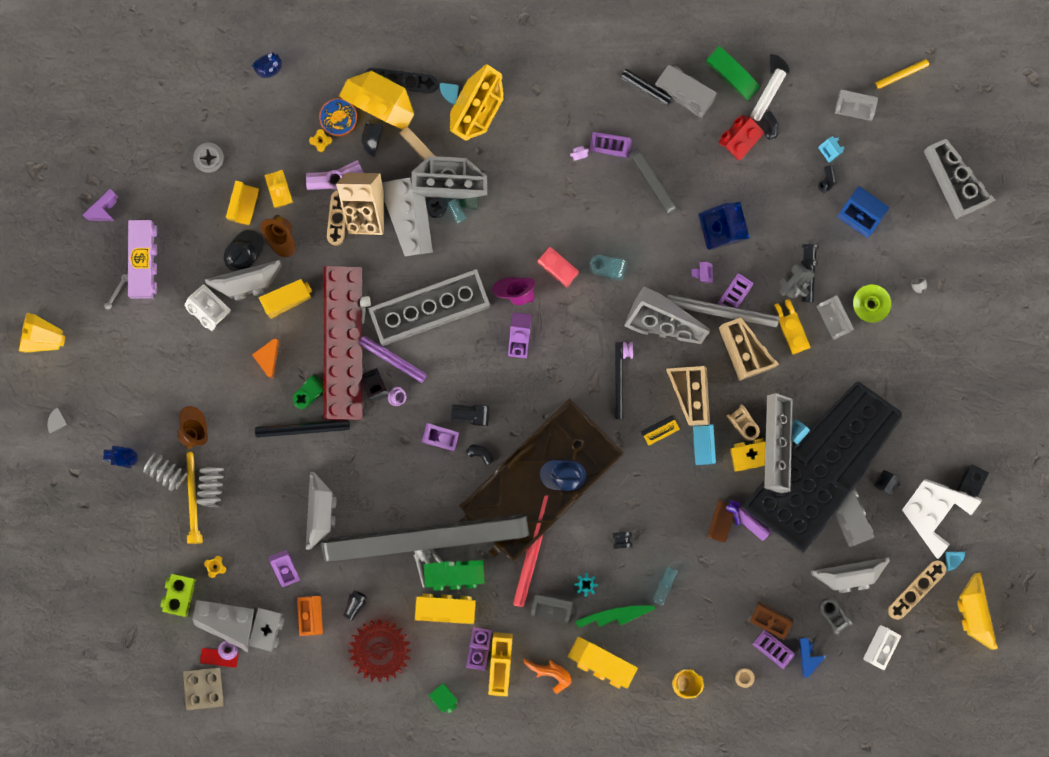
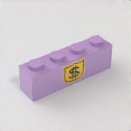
(141, 259)

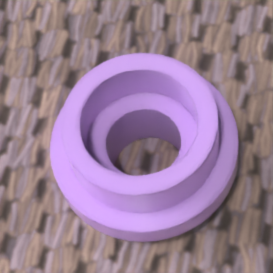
(579, 153)
(400, 399)
(227, 656)

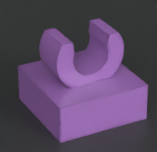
(705, 272)

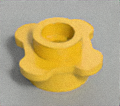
(320, 145)
(216, 561)

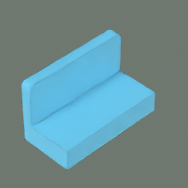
(704, 445)

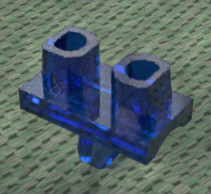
(121, 456)

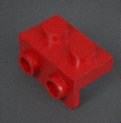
(741, 136)

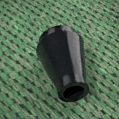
(354, 604)

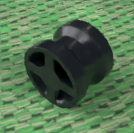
(436, 211)
(622, 540)

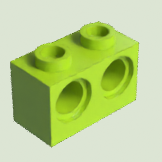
(184, 596)

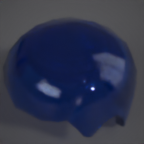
(267, 65)

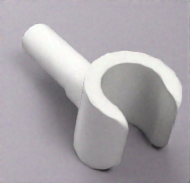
(364, 302)

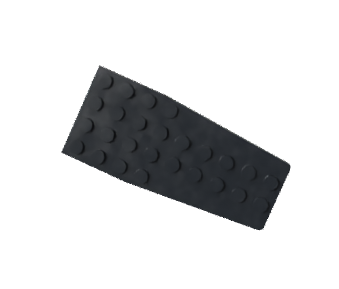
(826, 467)

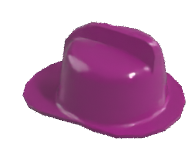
(515, 289)

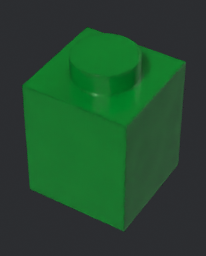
(444, 698)

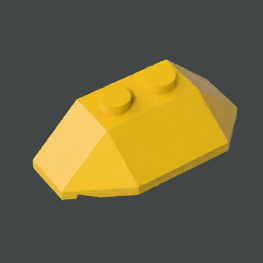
(380, 98)
(477, 103)
(976, 612)

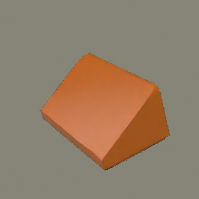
(310, 615)

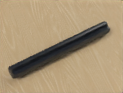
(302, 428)

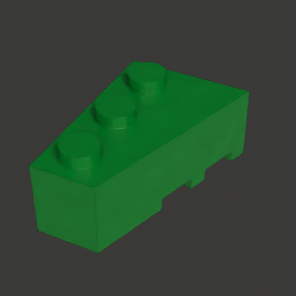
(454, 574)

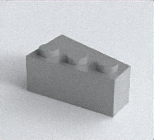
(686, 90)
(853, 521)
(225, 621)

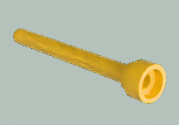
(194, 535)

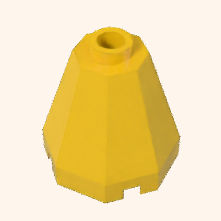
(40, 335)

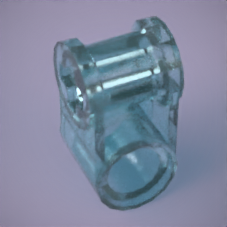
(612, 267)

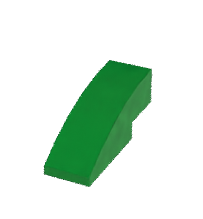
(733, 73)

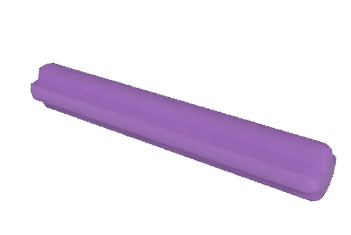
(393, 359)

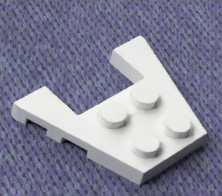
(930, 506)

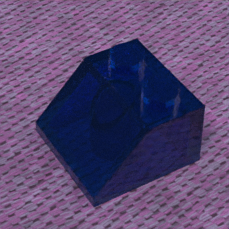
(723, 225)

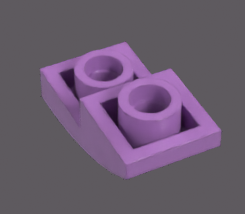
(479, 649)

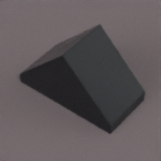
(374, 385)

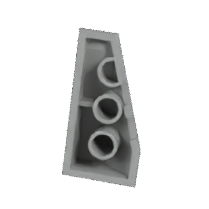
(660, 316)

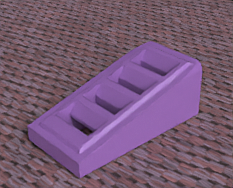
(626, 148)
(743, 280)
(785, 661)

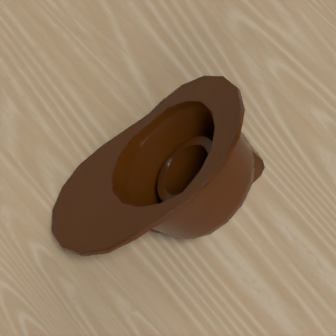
(278, 234)
(192, 427)

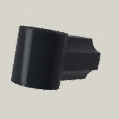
(473, 414)

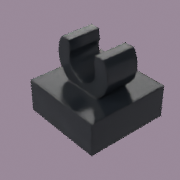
(886, 482)

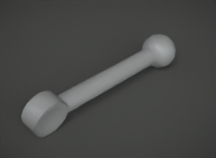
(124, 278)

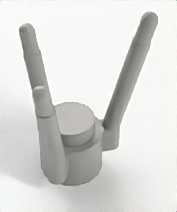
(424, 556)

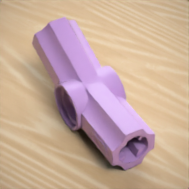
(321, 180)

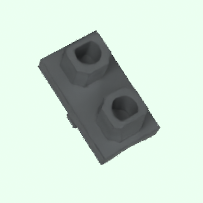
(798, 283)

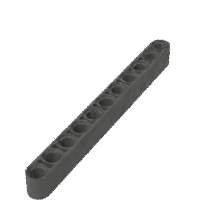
(425, 537)

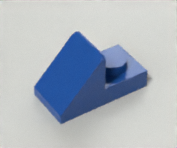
(808, 663)

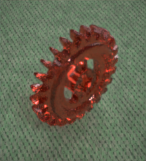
(398, 646)

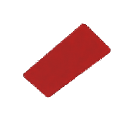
(212, 657)

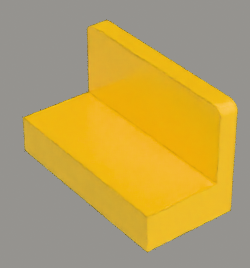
(242, 203)

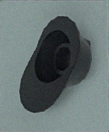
(243, 250)

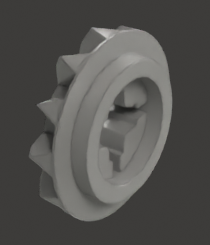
(202, 152)

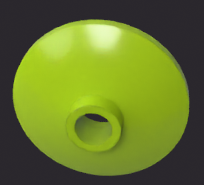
(878, 296)

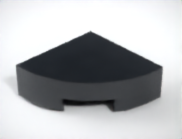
(778, 63)

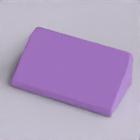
(753, 524)

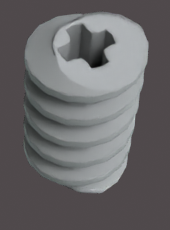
(164, 472)
(209, 486)

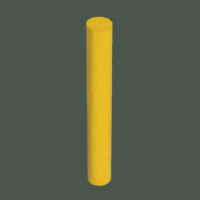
(902, 73)

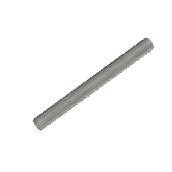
(724, 311)

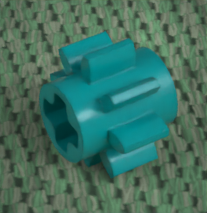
(591, 585)

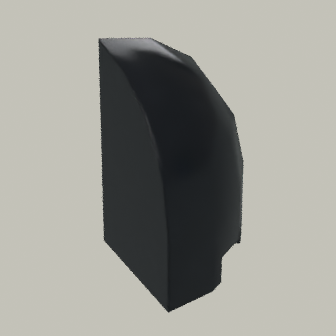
(371, 137)

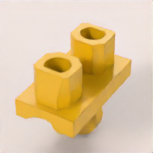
(278, 189)

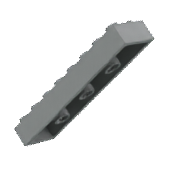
(778, 443)

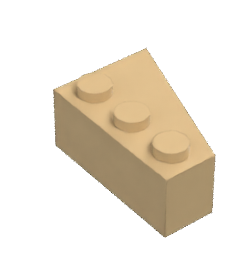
(745, 350)
(692, 392)

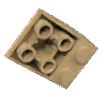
(362, 202)

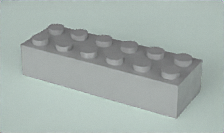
(429, 307)

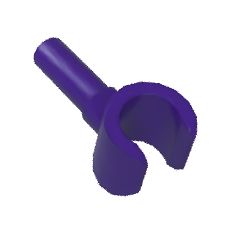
(734, 508)

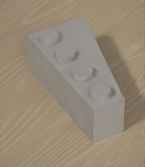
(956, 180)

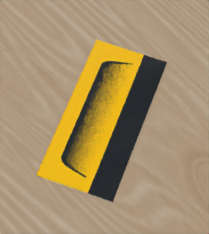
(660, 430)

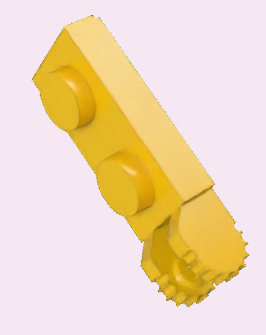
(792, 329)

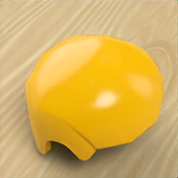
(687, 683)

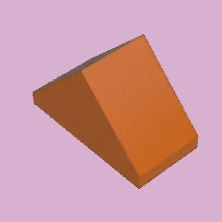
(267, 357)

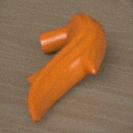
(552, 670)

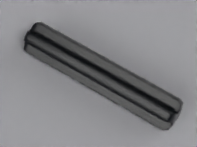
(646, 87)

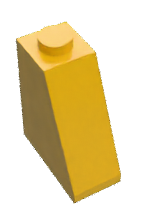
(285, 298)

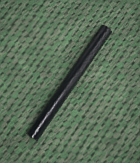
(618, 380)

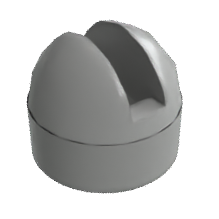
(919, 284)

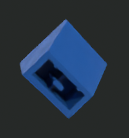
(863, 212)

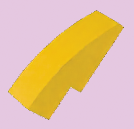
(500, 664)

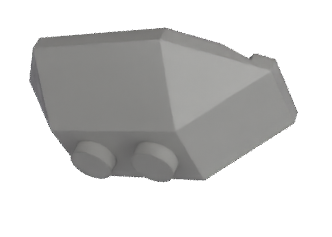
(448, 178)
(246, 281)
(319, 511)
(851, 575)

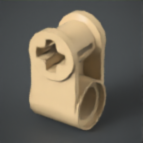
(743, 422)

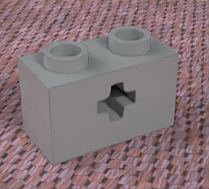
(263, 619)

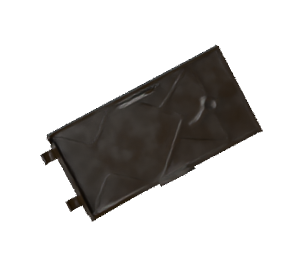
(517, 482)

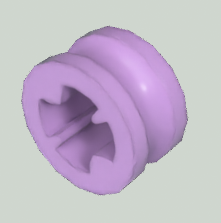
(627, 350)

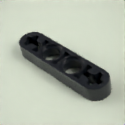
(402, 76)

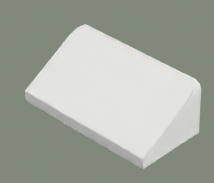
(882, 647)

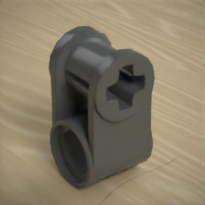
(835, 617)

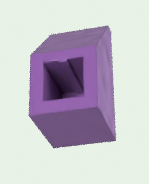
(519, 335)

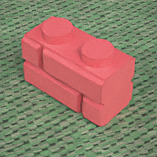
(558, 267)

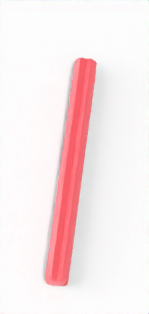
(529, 563)

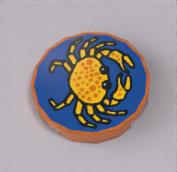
(338, 117)

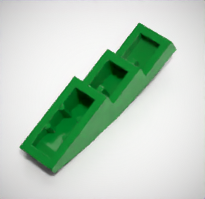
(622, 615)

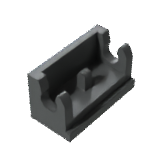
(551, 608)

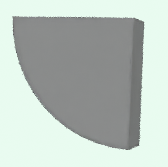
(56, 421)

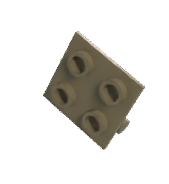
(203, 688)

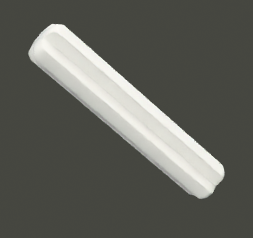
(768, 94)

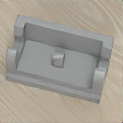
(856, 105)
(835, 317)

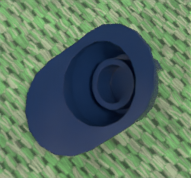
(563, 475)

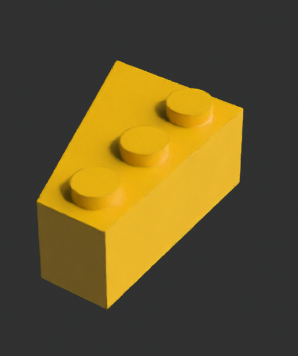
(445, 609)
(602, 662)

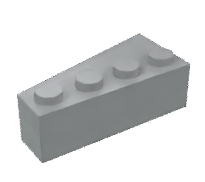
(408, 216)

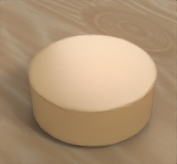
(744, 677)

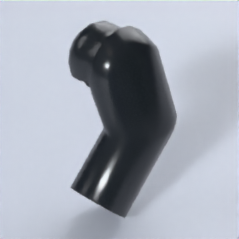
(773, 125)
(829, 181)
(480, 451)

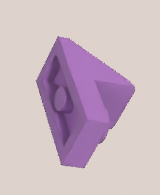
(97, 210)
(440, 437)
(284, 568)

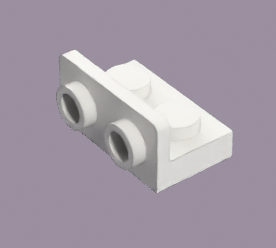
(206, 307)

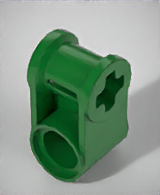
(311, 389)

